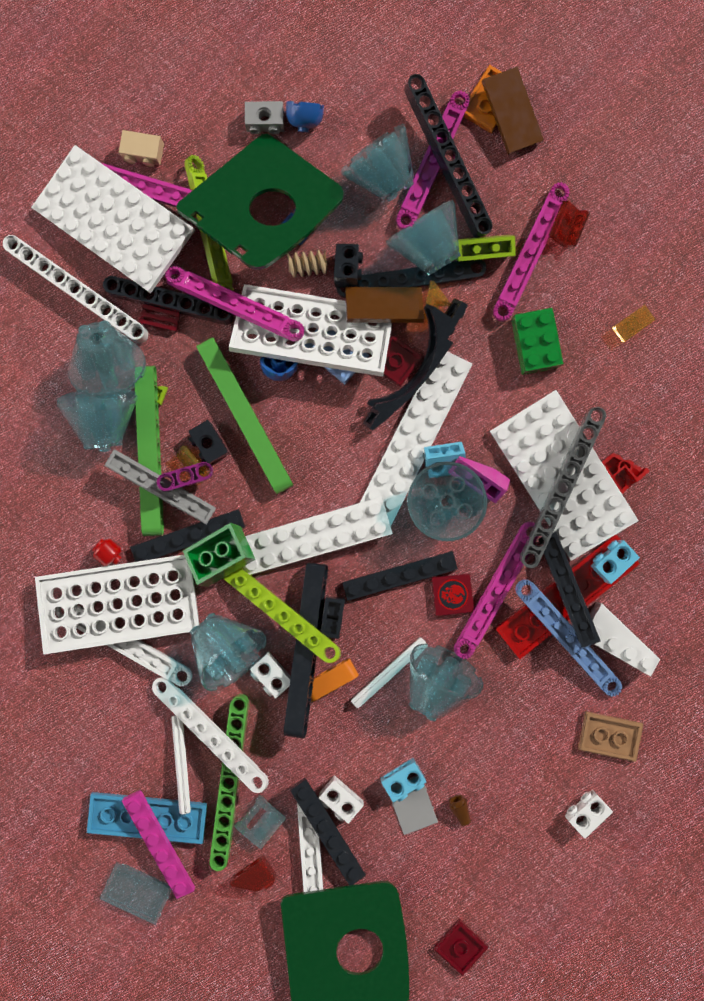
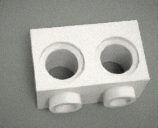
(276, 671)
(345, 795)
(592, 817)

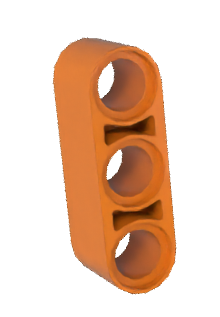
(333, 679)

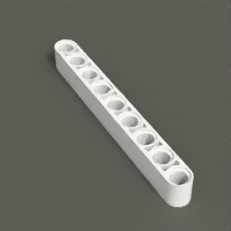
(69, 283)

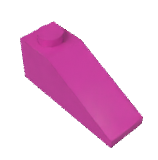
(494, 482)

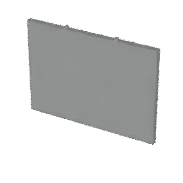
(415, 810)

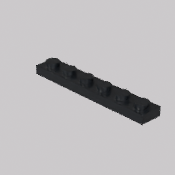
(184, 537)
(400, 575)
(570, 592)
(327, 831)

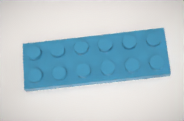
(110, 817)

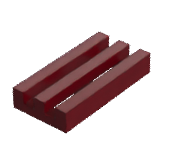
(159, 310)

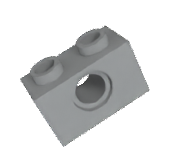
(256, 110)

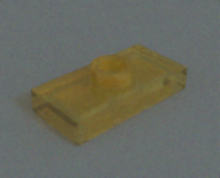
(633, 323)

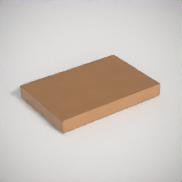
(610, 736)

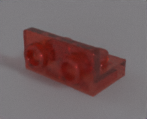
(568, 225)

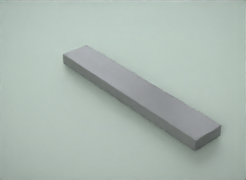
(148, 480)

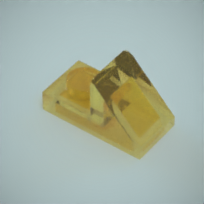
(436, 297)

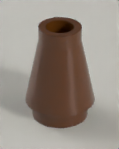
(459, 807)

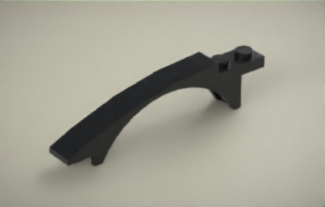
(440, 328)

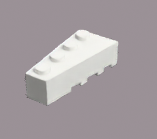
(621, 641)

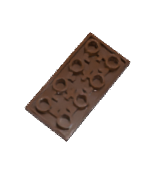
(512, 110)
(384, 305)

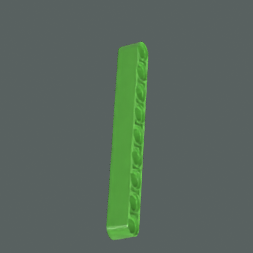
(244, 415)
(149, 449)
(226, 790)

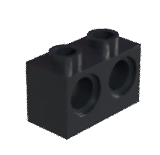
(347, 265)
(332, 616)

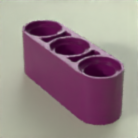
(175, 476)

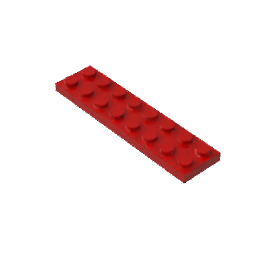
(525, 631)

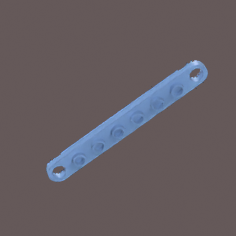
(565, 634)

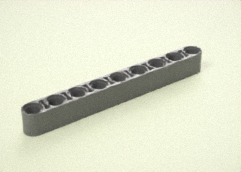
(569, 480)

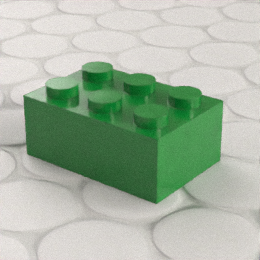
(537, 341)
(218, 555)

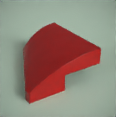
(619, 468)

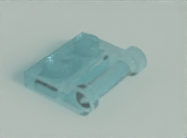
(265, 826)

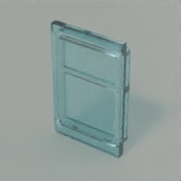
(136, 892)

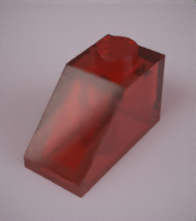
(255, 876)

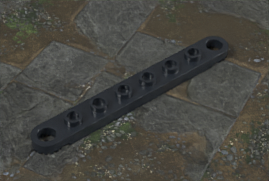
(415, 277)

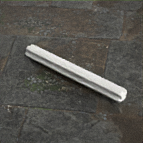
(389, 672)
(181, 765)

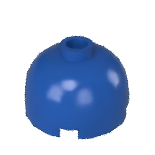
(304, 115)
(278, 369)

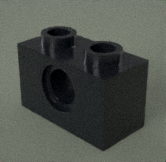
(207, 431)

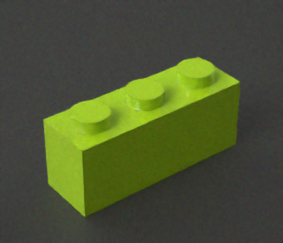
(486, 247)

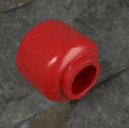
(107, 552)

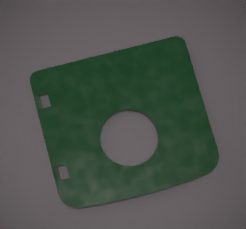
(257, 169)
(317, 923)

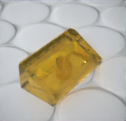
(187, 458)

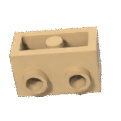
(141, 148)

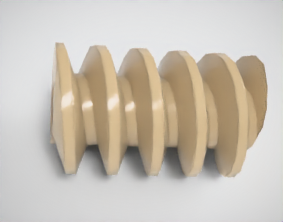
(307, 263)

